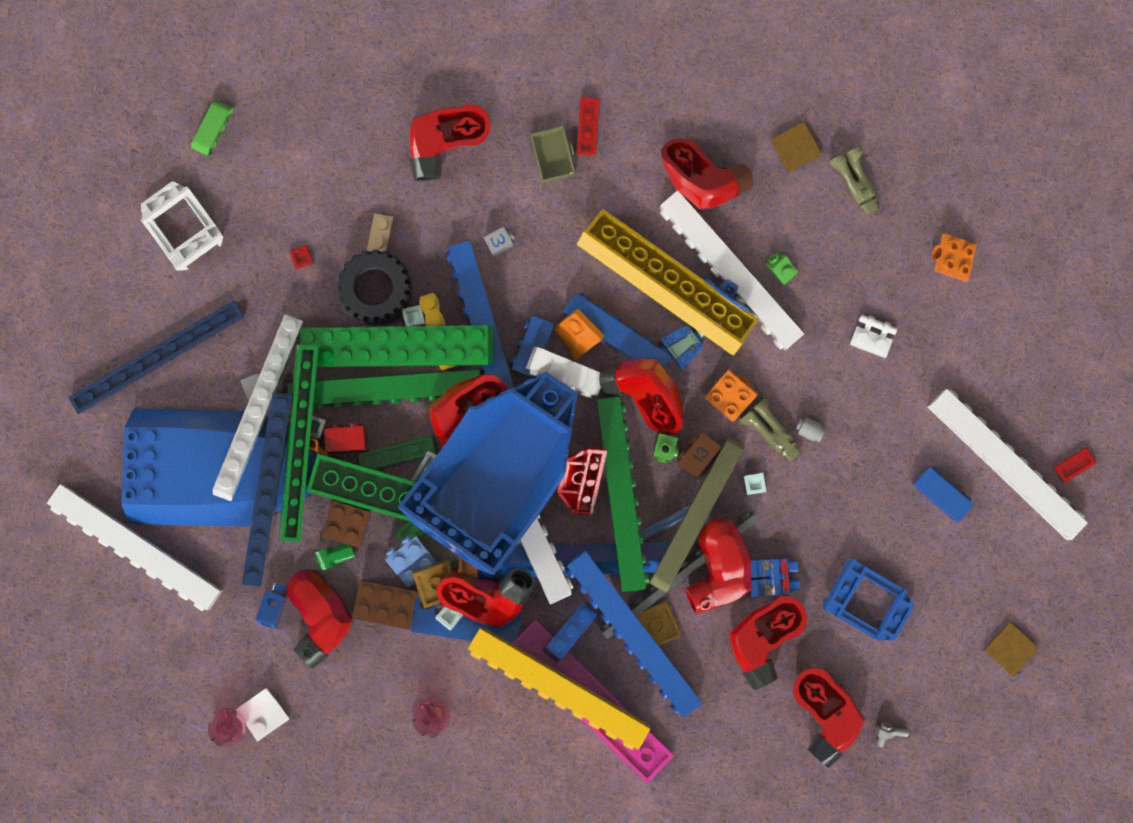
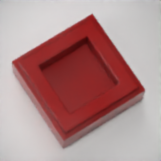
(301, 257)

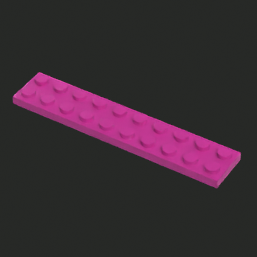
(652, 753)

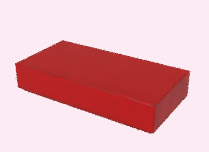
(1074, 465)

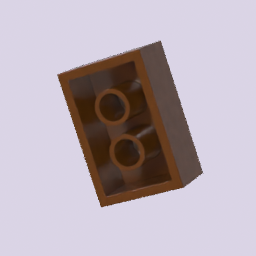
(385, 604)

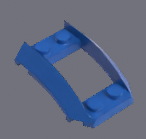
(845, 588)

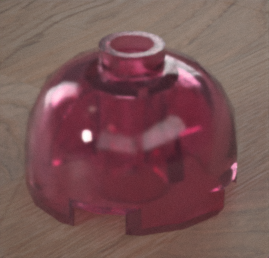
(430, 717)
(227, 727)

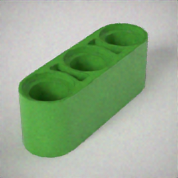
(211, 127)

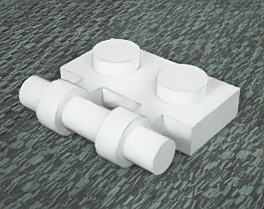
(871, 341)

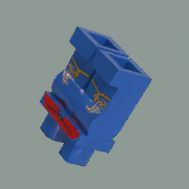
(777, 580)

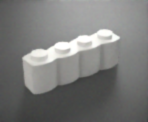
(568, 372)

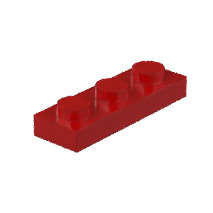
(587, 126)

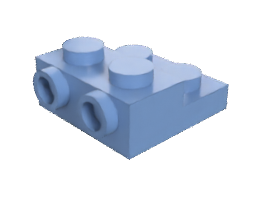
(409, 557)

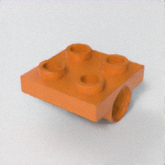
(954, 257)
(731, 394)

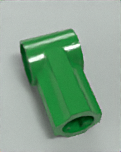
(332, 556)

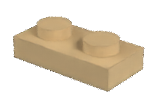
(380, 233)

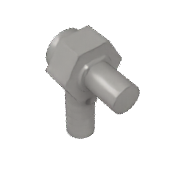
(886, 732)

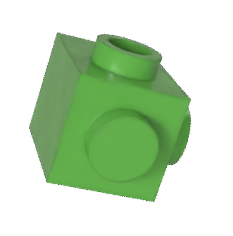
(665, 448)

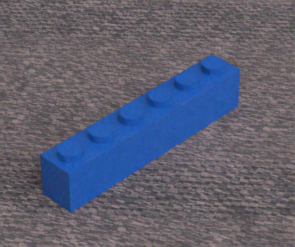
(616, 334)

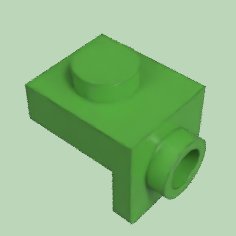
(781, 267)

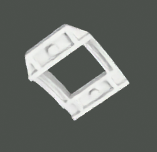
(193, 247)

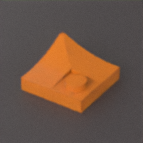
(578, 333)

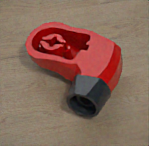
(832, 710)

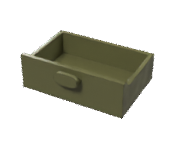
(553, 154)

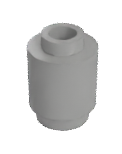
(810, 429)

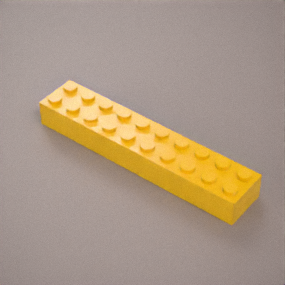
(667, 281)
(559, 688)

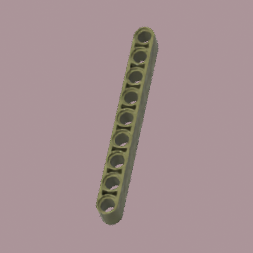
(697, 515)

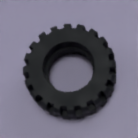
(374, 261)

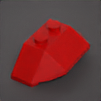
(582, 480)

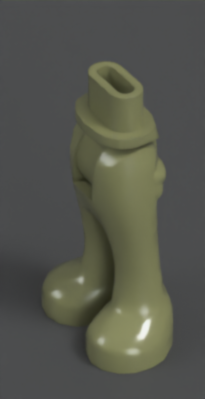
(861, 190)
(779, 437)

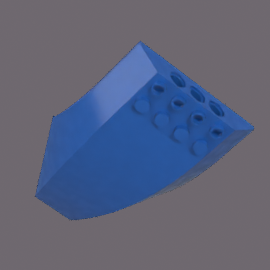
(174, 464)
(496, 472)

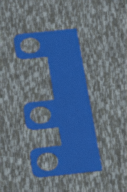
(466, 629)

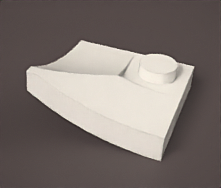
(263, 714)

